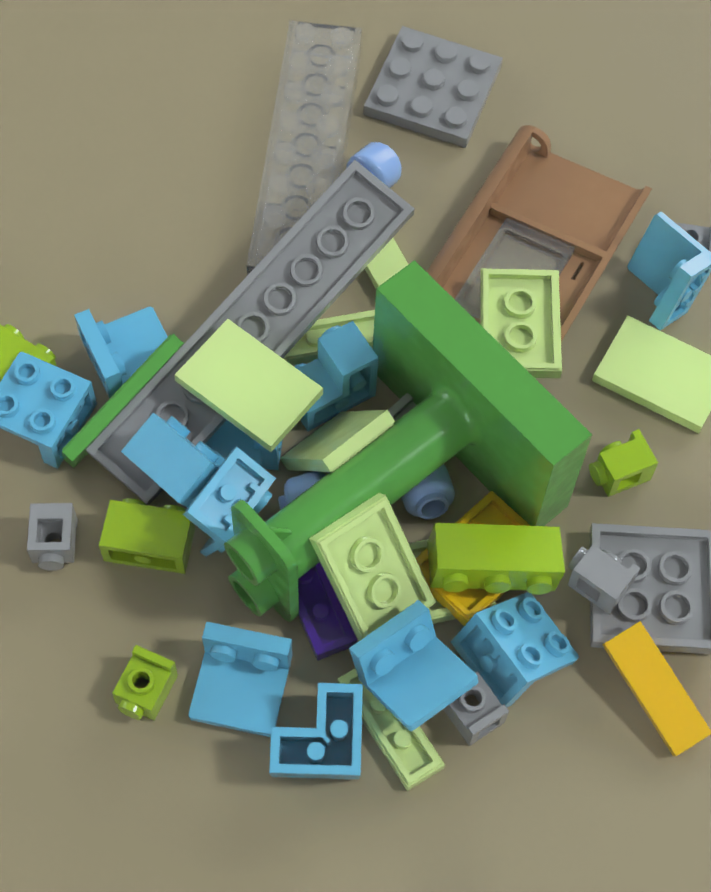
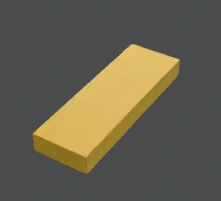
(657, 689)

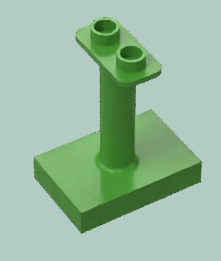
(468, 405)

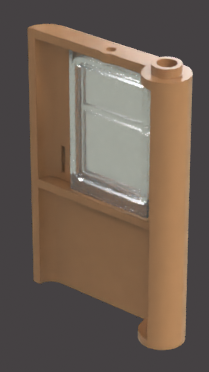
(538, 216)

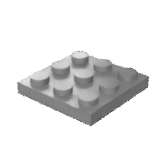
(433, 86)
(669, 590)

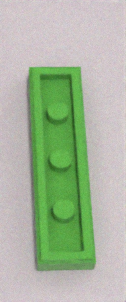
(76, 448)

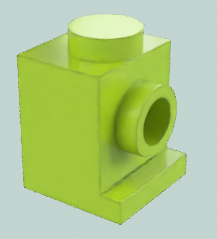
(624, 464)
(149, 700)

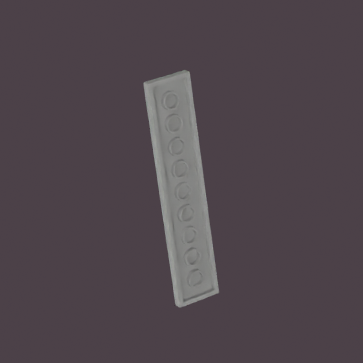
(271, 304)

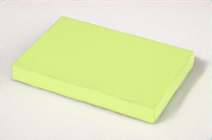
(524, 316)
(658, 373)
(249, 385)
(338, 440)
(371, 565)

